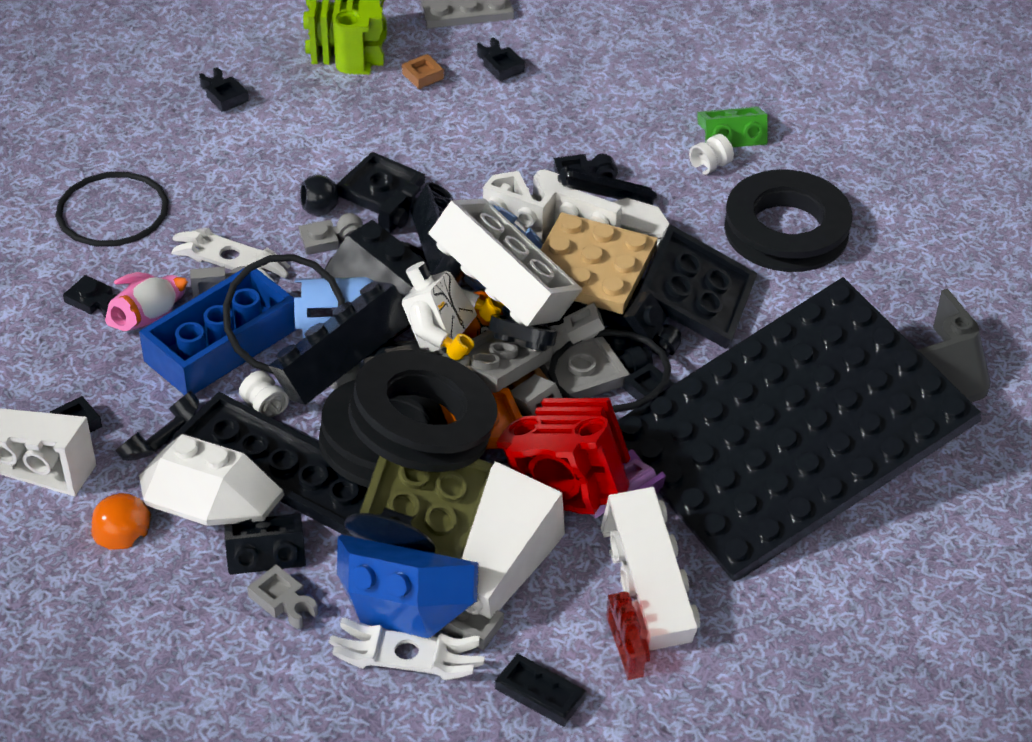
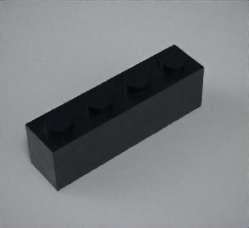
(340, 342)

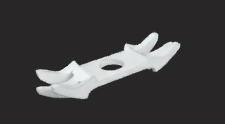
(212, 246)
(379, 647)

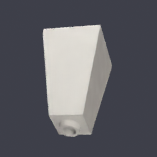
(511, 535)

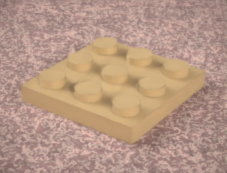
(600, 259)

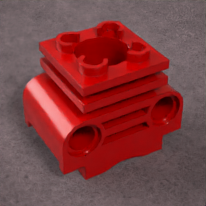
(571, 448)

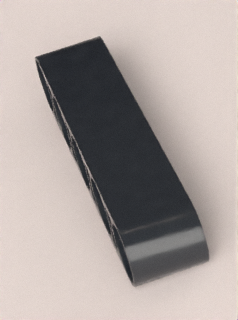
(425, 213)

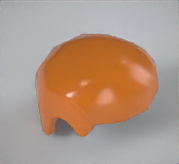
(120, 521)

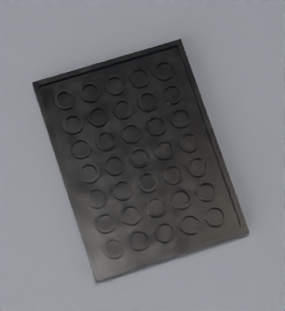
(794, 427)

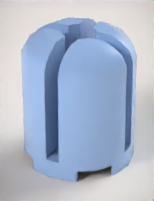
(319, 295)

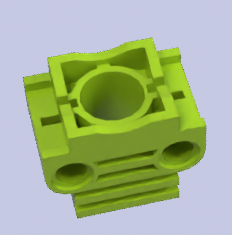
(350, 27)

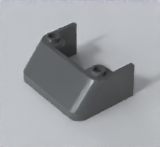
(961, 352)

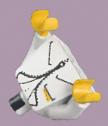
(443, 310)

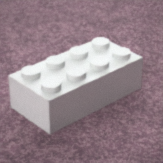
(504, 262)

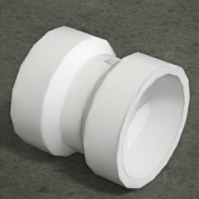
(713, 153)
(263, 394)

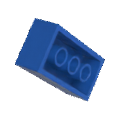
(191, 342)

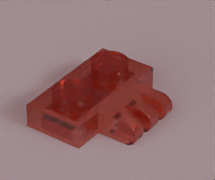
(626, 634)

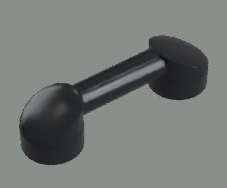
(139, 448)

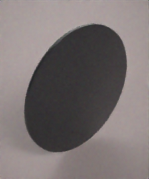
(388, 528)

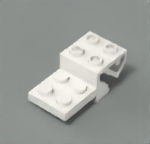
(547, 202)

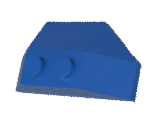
(404, 586)

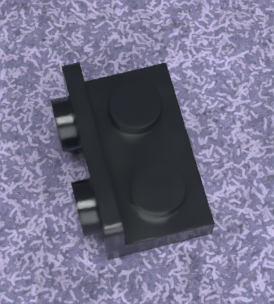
(265, 544)

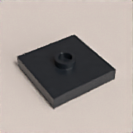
(376, 181)

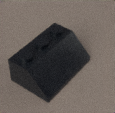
(374, 255)

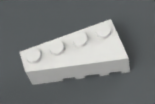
(46, 449)
(650, 567)

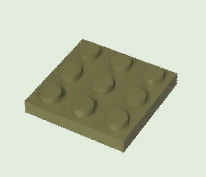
(438, 502)

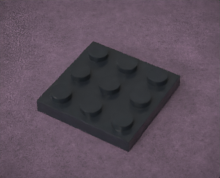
(698, 285)

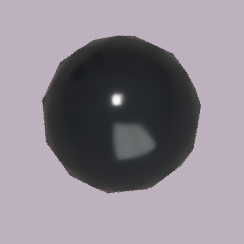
(318, 195)

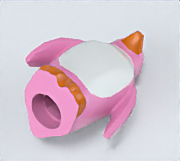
(143, 300)

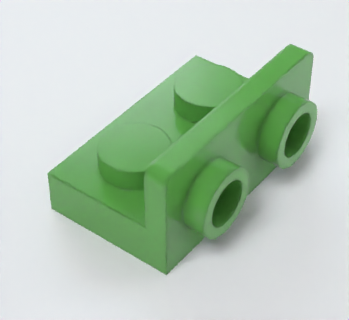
(739, 125)

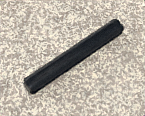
(605, 185)

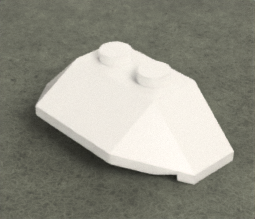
(208, 484)

